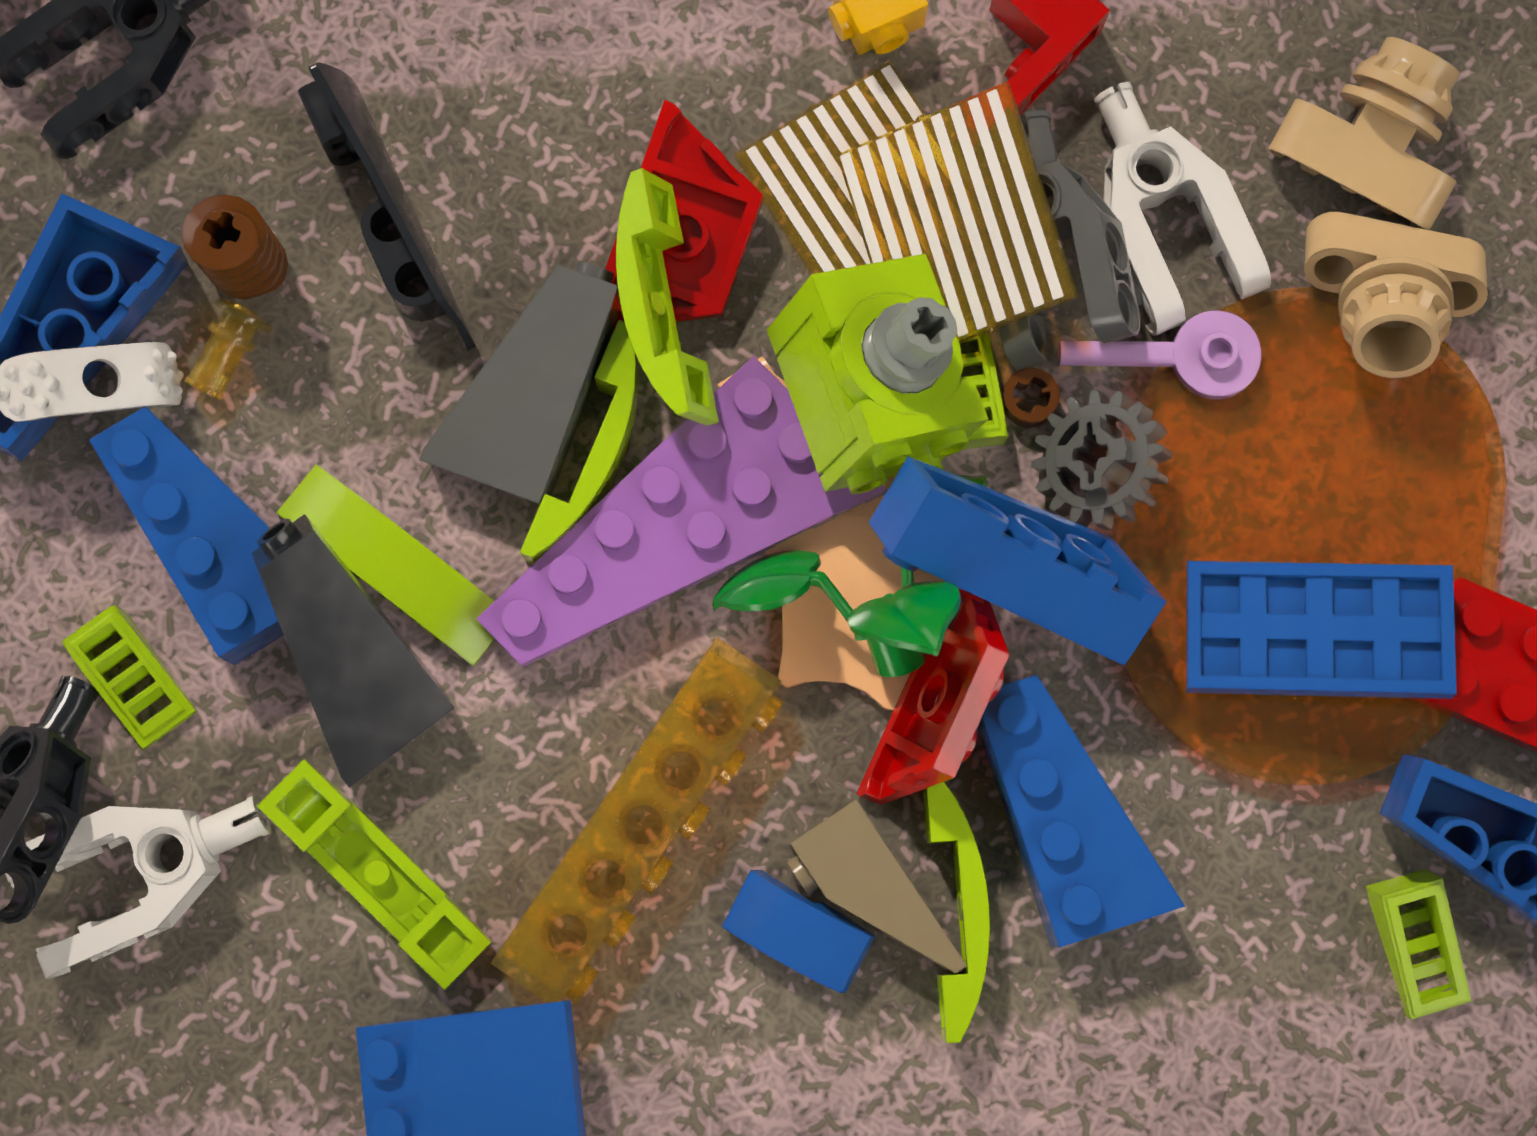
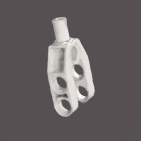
(1184, 173)
(168, 892)

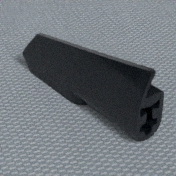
(350, 136)

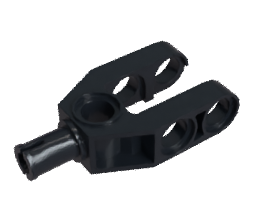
(154, 60)
(43, 776)

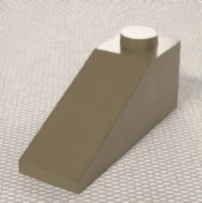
(862, 877)

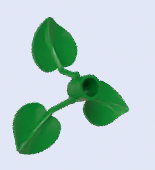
(895, 626)

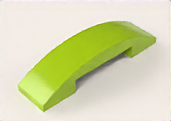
(645, 229)
(620, 379)
(394, 563)
(375, 872)
(960, 991)

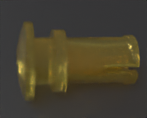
(225, 347)

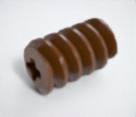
(234, 247)

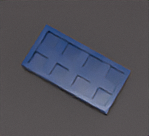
(1320, 629)

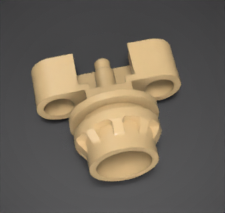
(1396, 101)
(1394, 287)

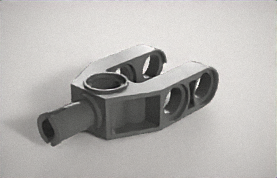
(1098, 247)

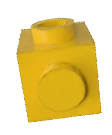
(877, 23)

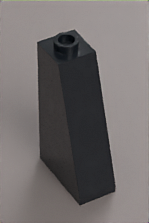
(352, 660)

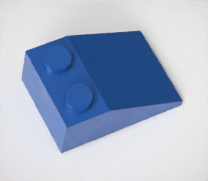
(473, 1074)

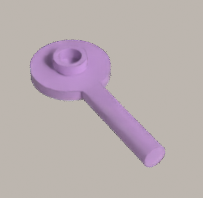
(1210, 355)

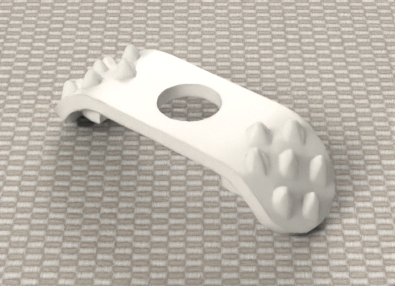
(52, 381)

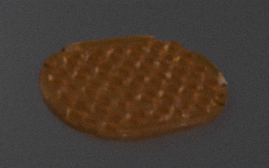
(1310, 471)

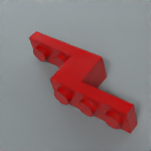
(1055, 31)

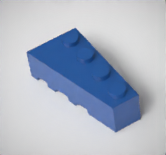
(79, 290)
(196, 529)
(1017, 558)
(1470, 827)
(1069, 829)

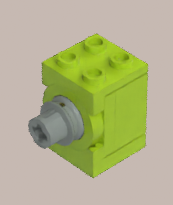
(875, 372)

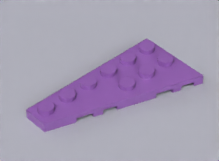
(675, 520)

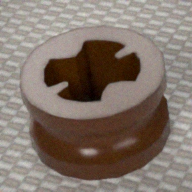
(1021, 381)

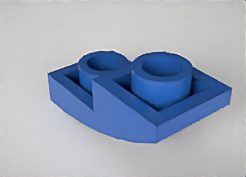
(798, 932)

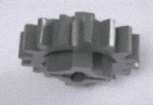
(1120, 477)

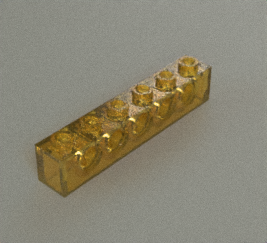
(529, 951)

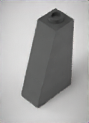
(531, 392)

